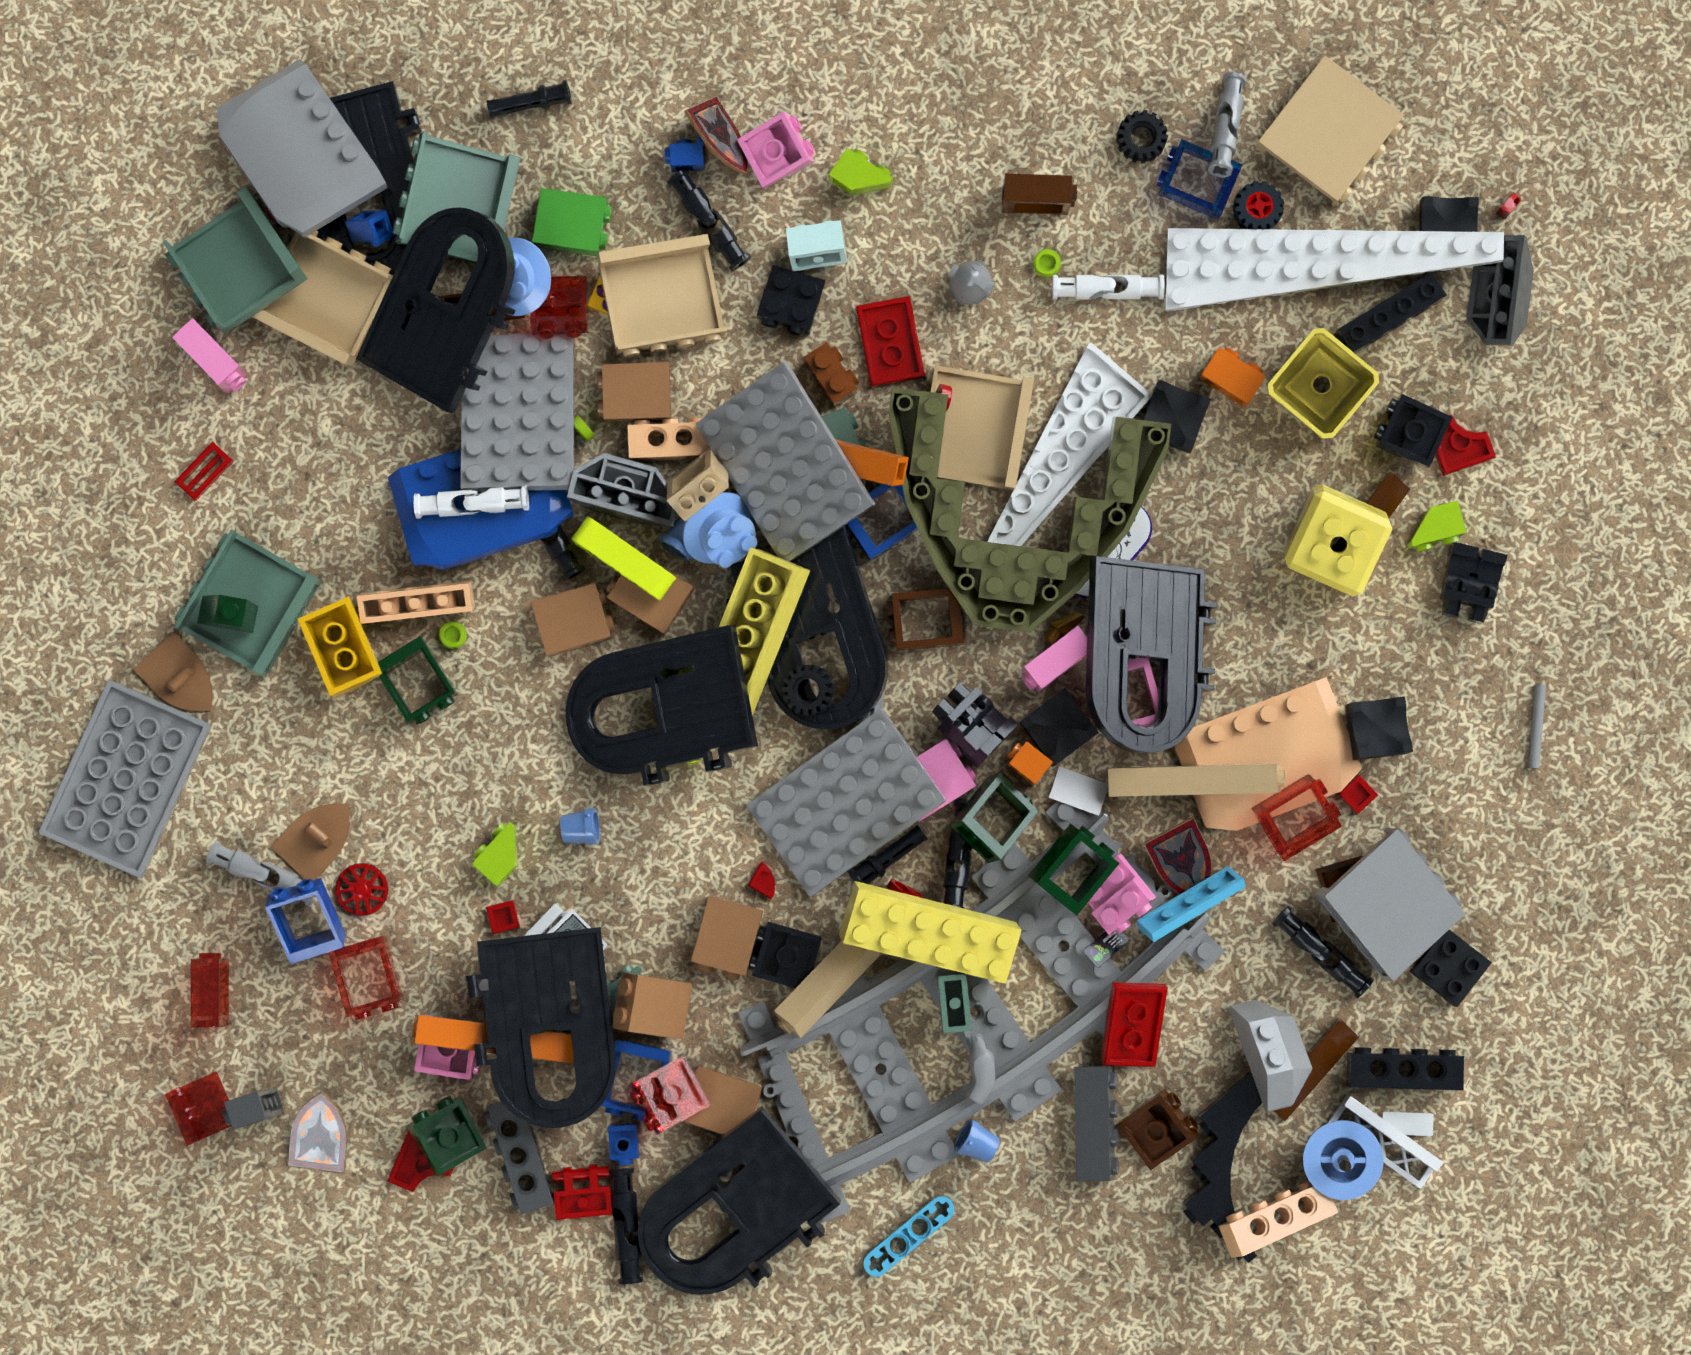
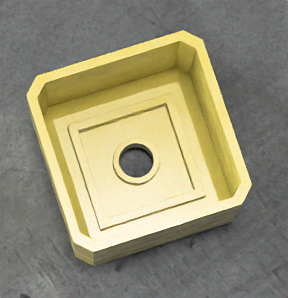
(1348, 376)
(1334, 515)

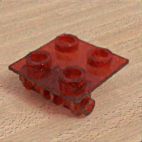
(199, 1107)

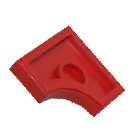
(1463, 449)
(411, 1166)

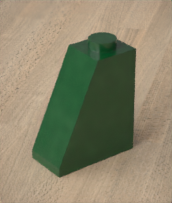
(228, 613)

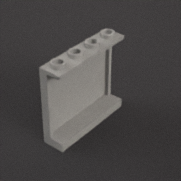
(1392, 905)

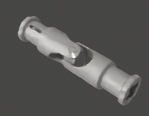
(1227, 124)
(244, 865)

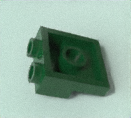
(446, 1135)

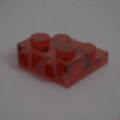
(563, 310)
(669, 1095)

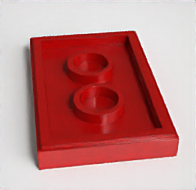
(890, 341)
(1133, 1024)

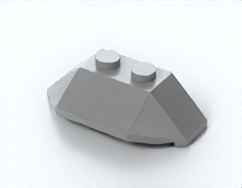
(1272, 1051)

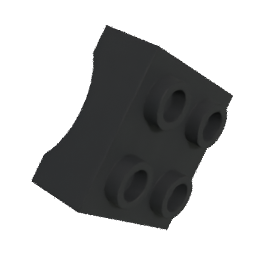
(1448, 214)
(1181, 410)
(1058, 727)
(1378, 728)
(1451, 968)

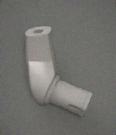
(982, 1069)

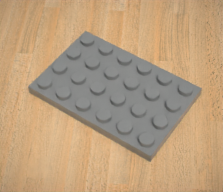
(521, 417)
(785, 463)
(125, 779)
(846, 802)

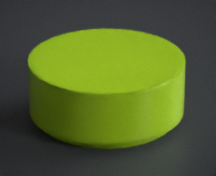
(1047, 263)
(582, 429)
(452, 635)

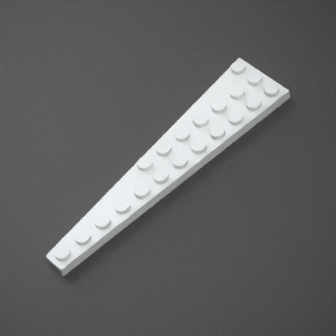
(1254, 263)

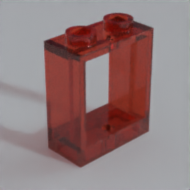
(1309, 836)
(379, 943)
(209, 991)

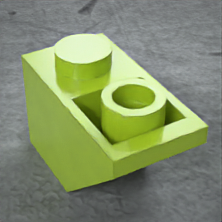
(858, 175)
(1437, 525)
(500, 856)

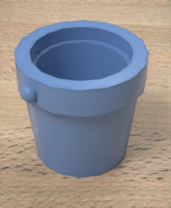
(673, 540)
(581, 827)
(976, 1142)

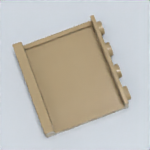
(1331, 130)
(661, 295)
(334, 303)
(982, 426)

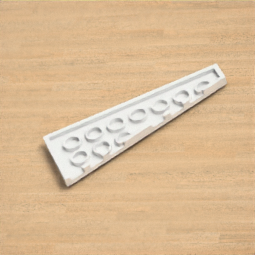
(1070, 442)

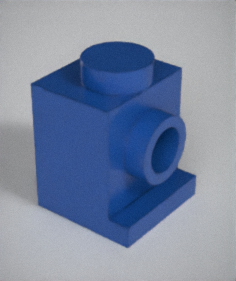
(685, 155)
(370, 227)
(623, 1132)

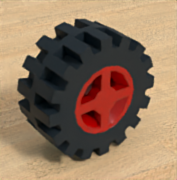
(1262, 199)

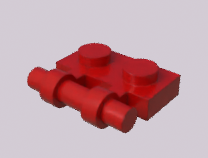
(582, 1201)

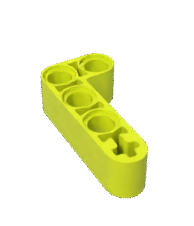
(623, 558)

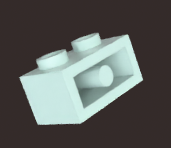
(816, 245)

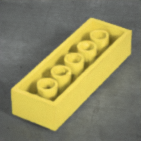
(761, 612)
(929, 932)

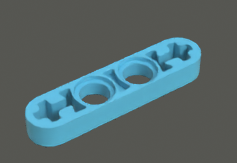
(912, 1240)

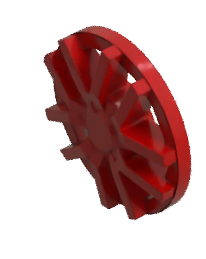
(361, 889)

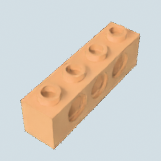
(670, 449)
(416, 602)
(1237, 1229)

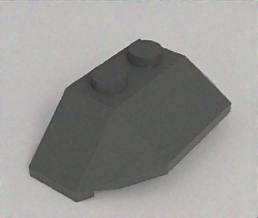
(1502, 294)
(622, 490)

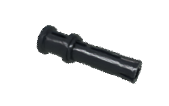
(542, 97)
(876, 865)

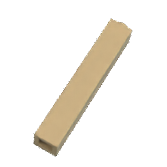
(1195, 780)
(823, 987)

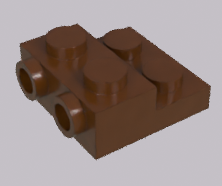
(1159, 1128)

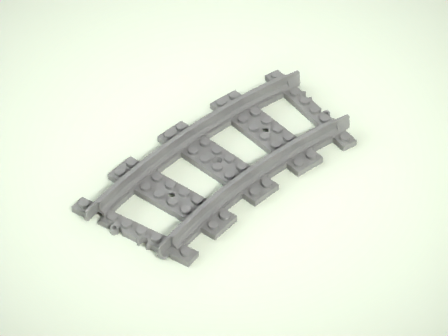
(909, 1122)

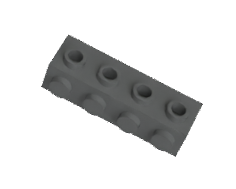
(1095, 1123)

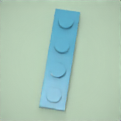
(1190, 903)

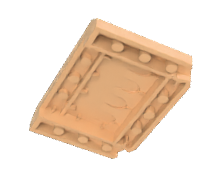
(1292, 729)

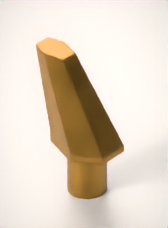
(1063, 626)

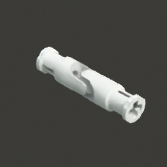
(1091, 287)
(492, 501)

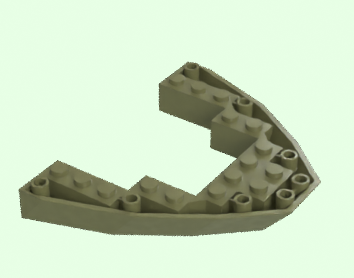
(1011, 583)

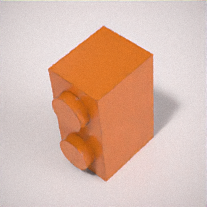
(1233, 376)
(1028, 762)

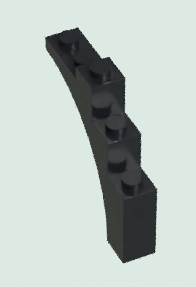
(1224, 1120)

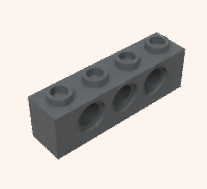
(252, 1108)
(521, 1199)

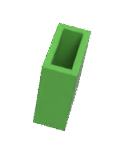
(571, 222)

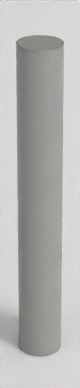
(1536, 726)

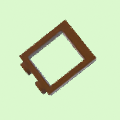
(1038, 194)
(955, 619)

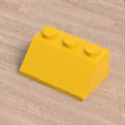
(340, 647)

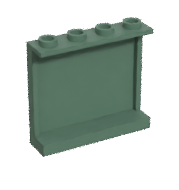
(454, 177)
(236, 264)
(268, 581)

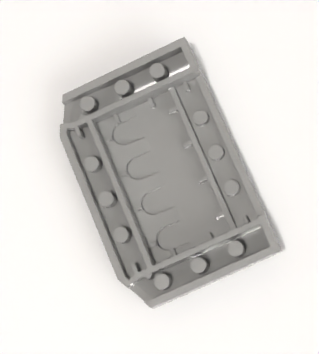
(298, 150)

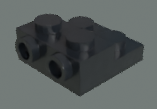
(790, 300)
(1412, 430)
(784, 954)

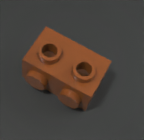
(830, 374)

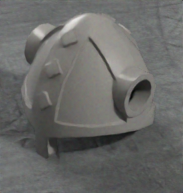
(970, 282)

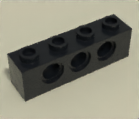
(1391, 313)
(1449, 1076)

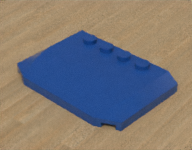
(465, 538)

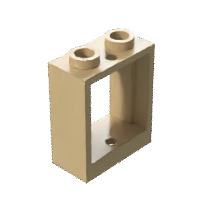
(699, 478)

